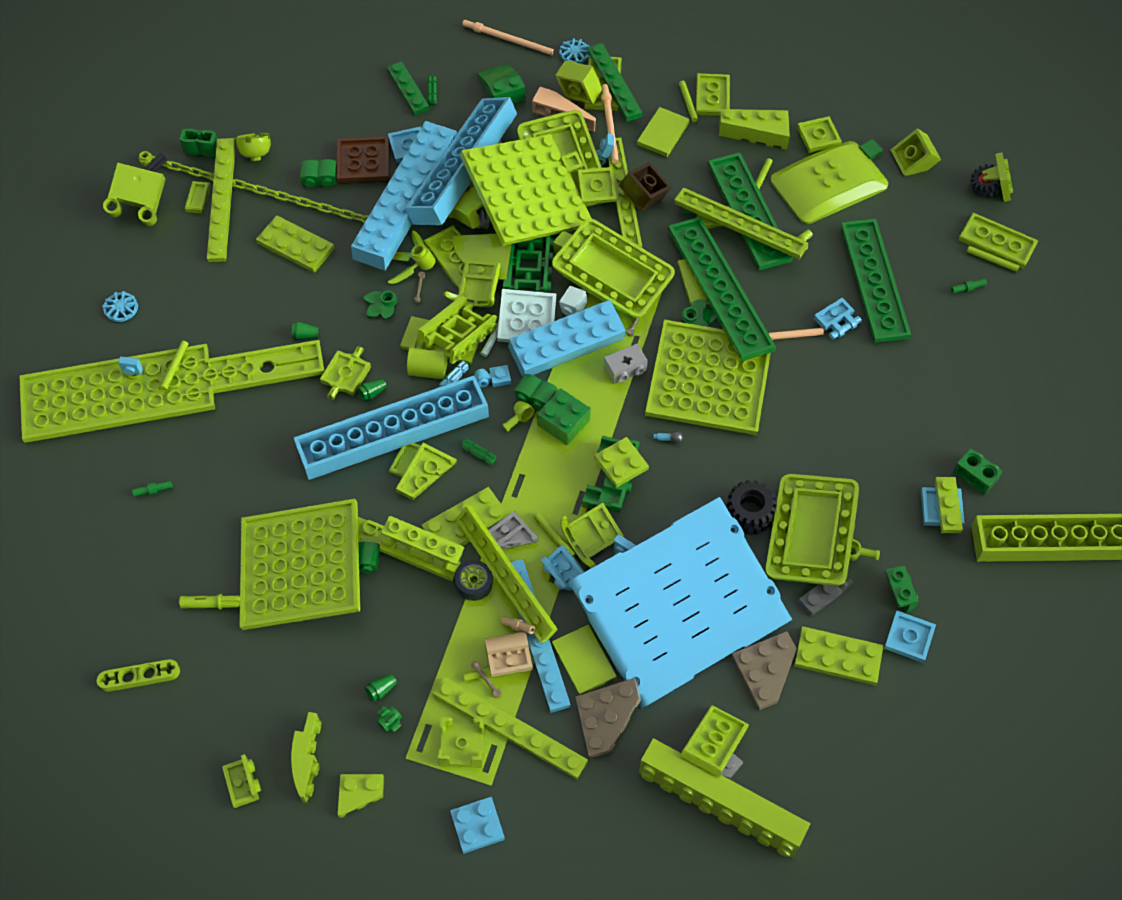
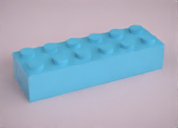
(566, 338)

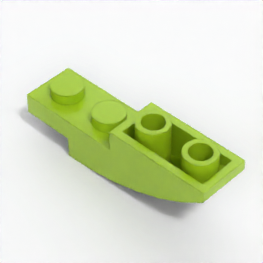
(303, 763)

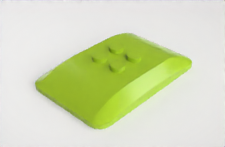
(569, 135)
(828, 182)
(613, 268)
(813, 529)

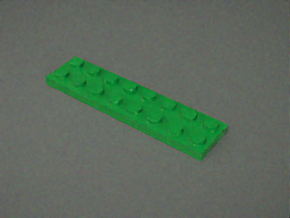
(744, 196)
(875, 281)

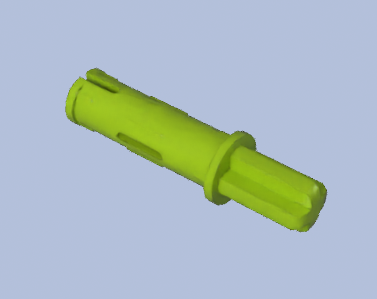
(218, 601)

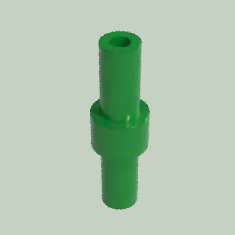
(968, 285)
(152, 488)

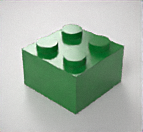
(563, 416)

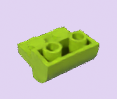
(426, 361)

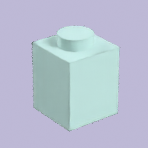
(573, 301)

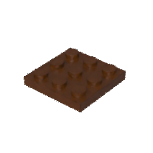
(362, 159)

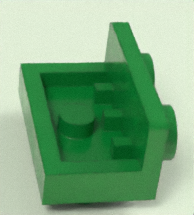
(902, 588)

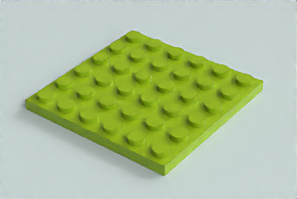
(525, 189)
(704, 380)
(299, 564)

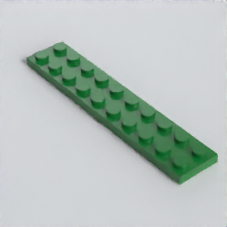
(721, 289)

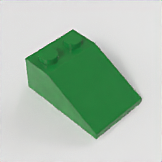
(503, 82)

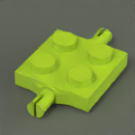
(345, 373)

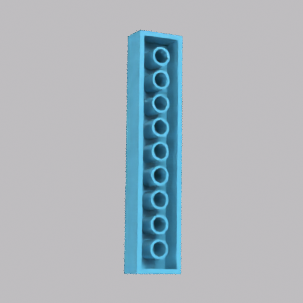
(449, 176)
(388, 219)
(391, 427)

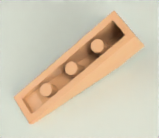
(551, 103)

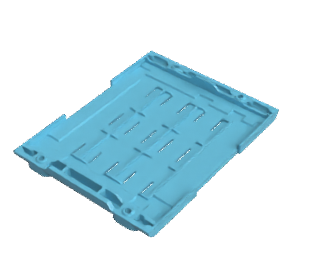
(725, 630)

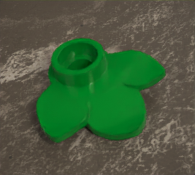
(380, 305)
(701, 315)

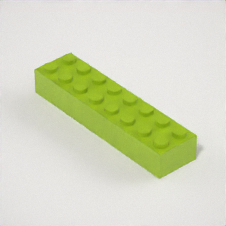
(1047, 537)
(724, 799)

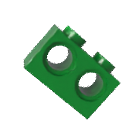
(975, 474)

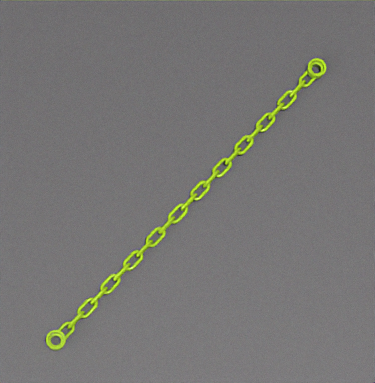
(146, 157)

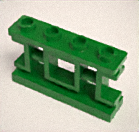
(528, 273)

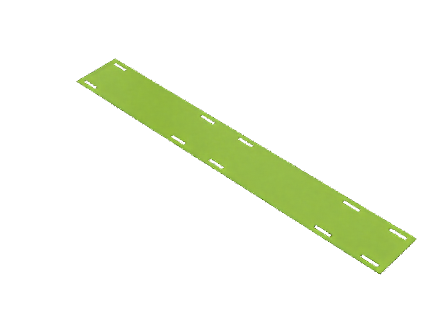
(550, 486)

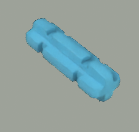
(455, 374)

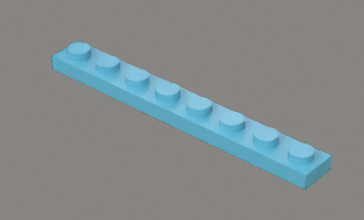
(544, 659)

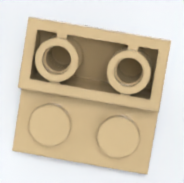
(508, 654)

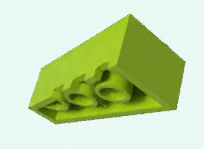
(756, 125)

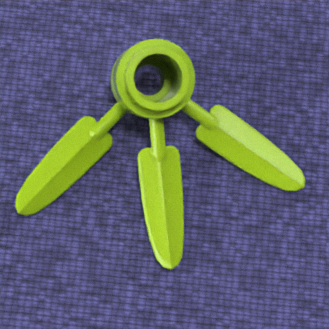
(421, 256)

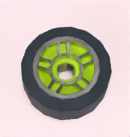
(466, 573)

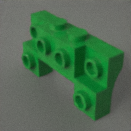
(609, 495)

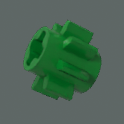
(389, 719)

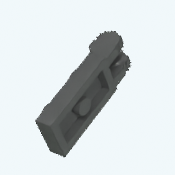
(821, 596)

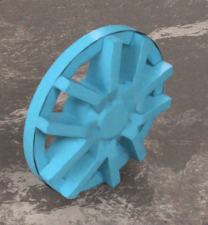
(574, 51)
(120, 306)

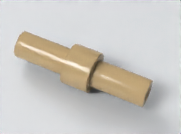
(517, 625)

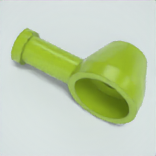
(523, 413)
(856, 547)

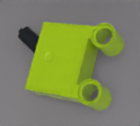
(137, 188)
(471, 210)

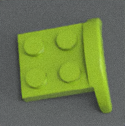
(478, 283)
(590, 533)

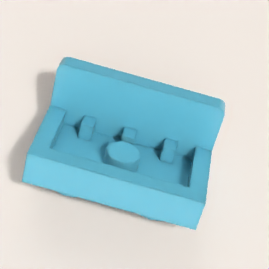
(562, 567)

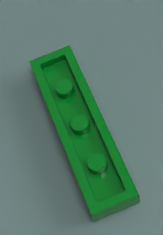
(408, 88)

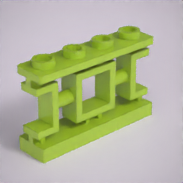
(448, 338)
(421, 548)

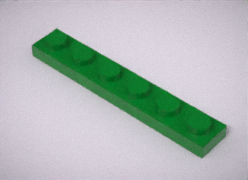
(615, 82)

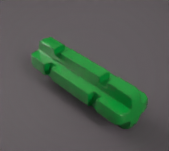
(432, 90)
(479, 451)

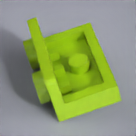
(240, 781)

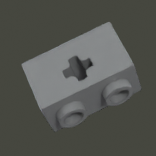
(625, 364)

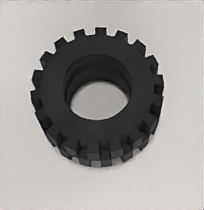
(756, 494)

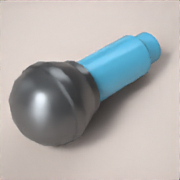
(675, 437)

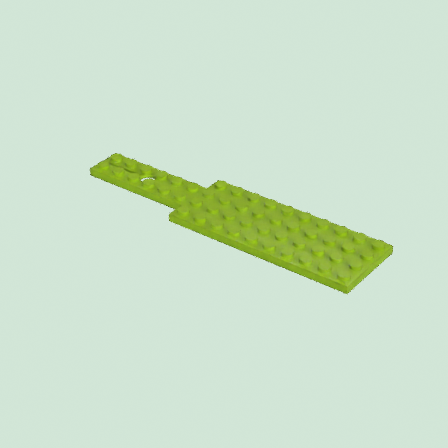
(105, 397)

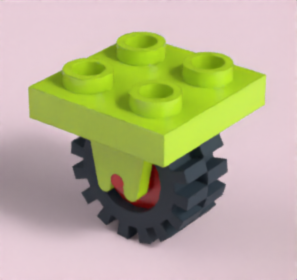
(993, 179)

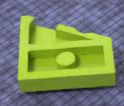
(358, 791)

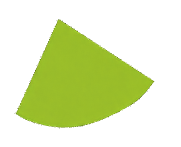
(483, 248)

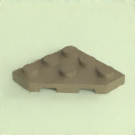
(766, 668)
(606, 714)

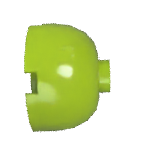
(253, 145)

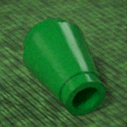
(303, 330)
(371, 389)
(379, 687)

